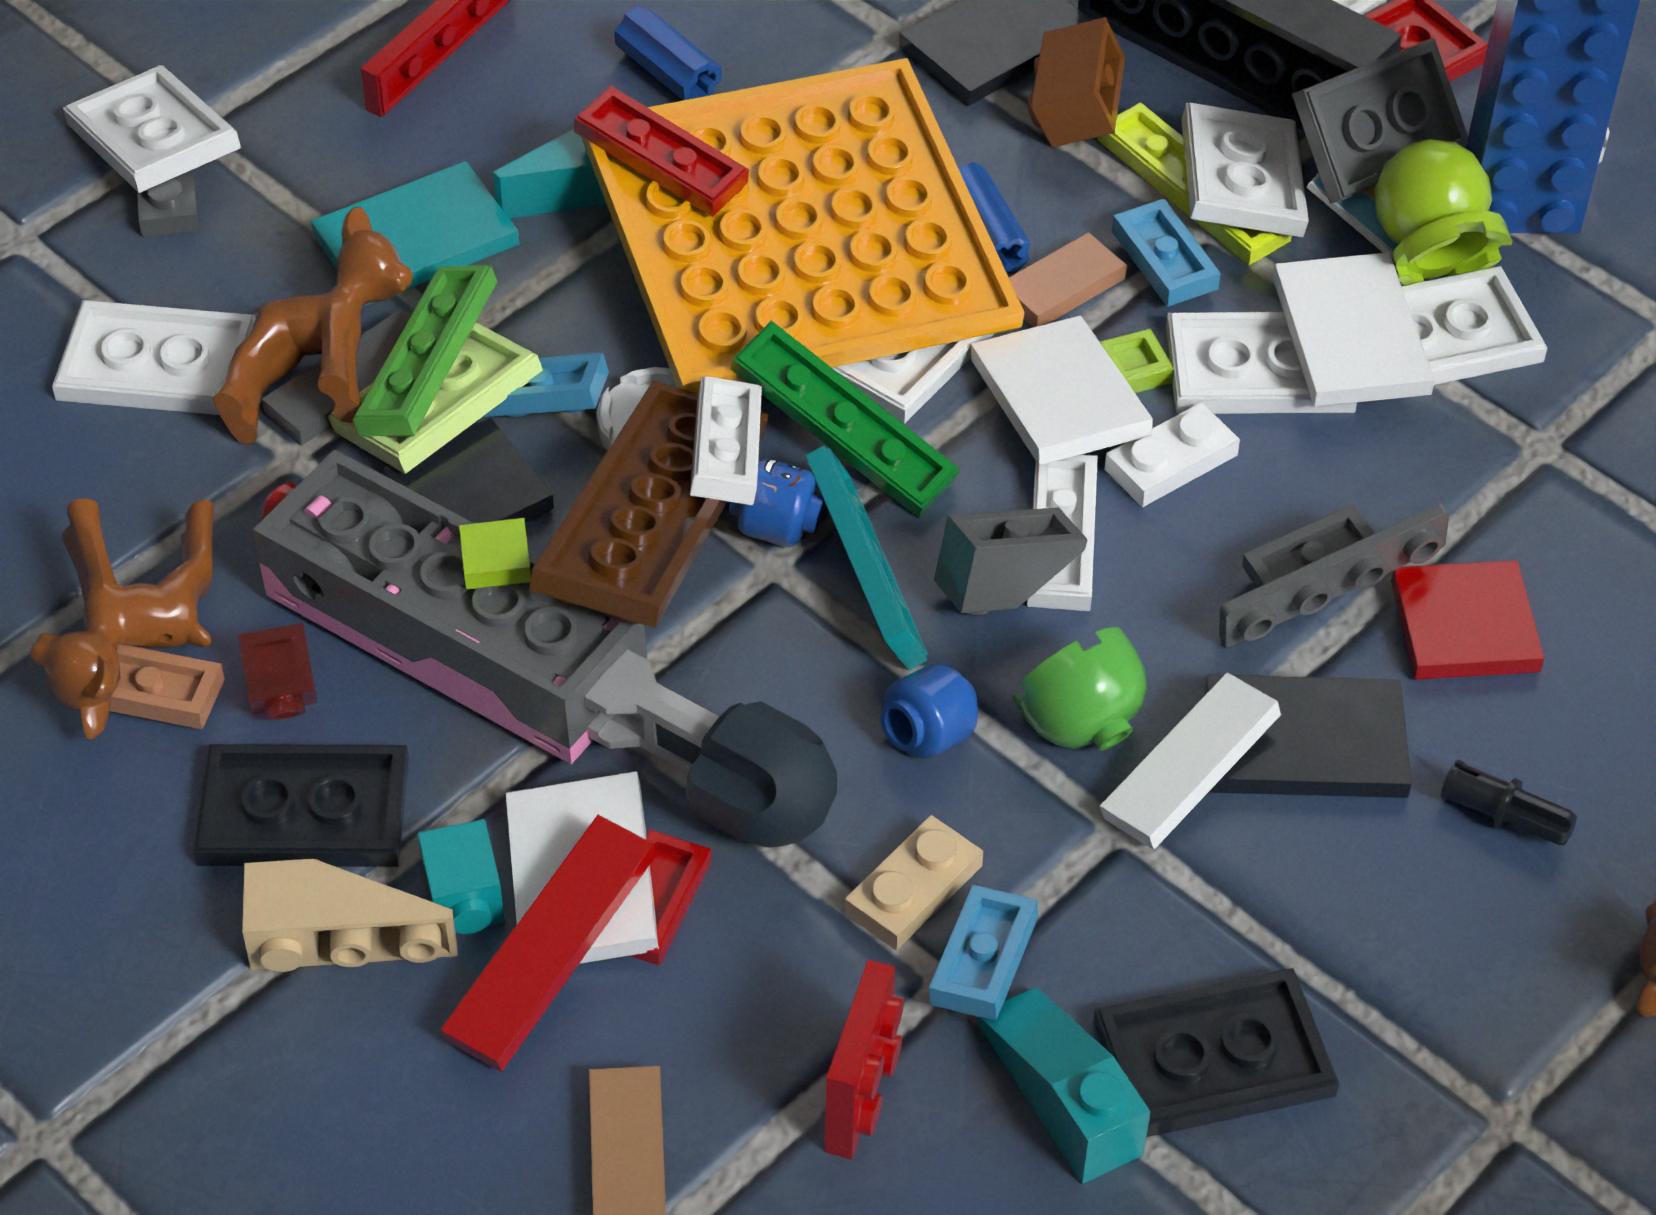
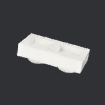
(1172, 454)

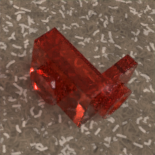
(278, 671)

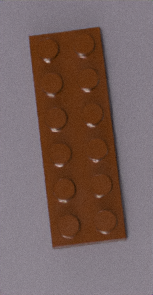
(635, 518)

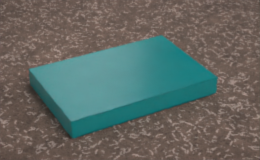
(430, 222)

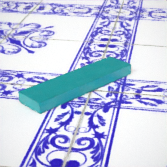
(867, 558)

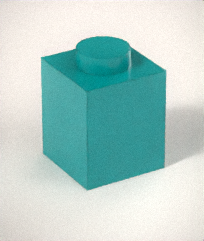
(463, 874)

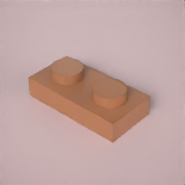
(166, 687)

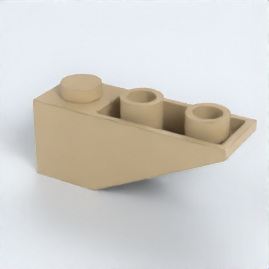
(328, 916)

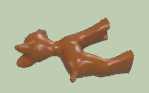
(313, 325)
(86, 664)

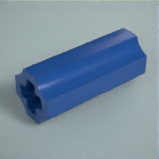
(667, 54)
(997, 217)

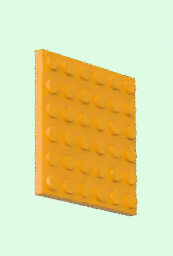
(840, 237)

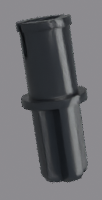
(1507, 803)

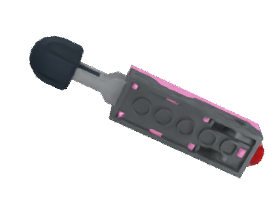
(392, 581)

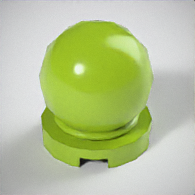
(1437, 211)

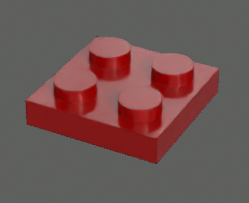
(864, 1054)

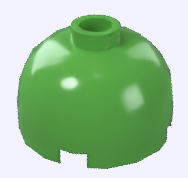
(1085, 693)

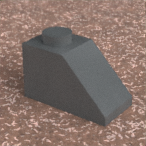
(1004, 556)

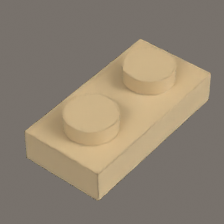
(913, 882)

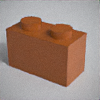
(1077, 83)

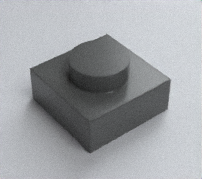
(169, 207)

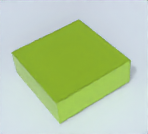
(1140, 360)
(495, 553)

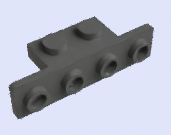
(1322, 562)

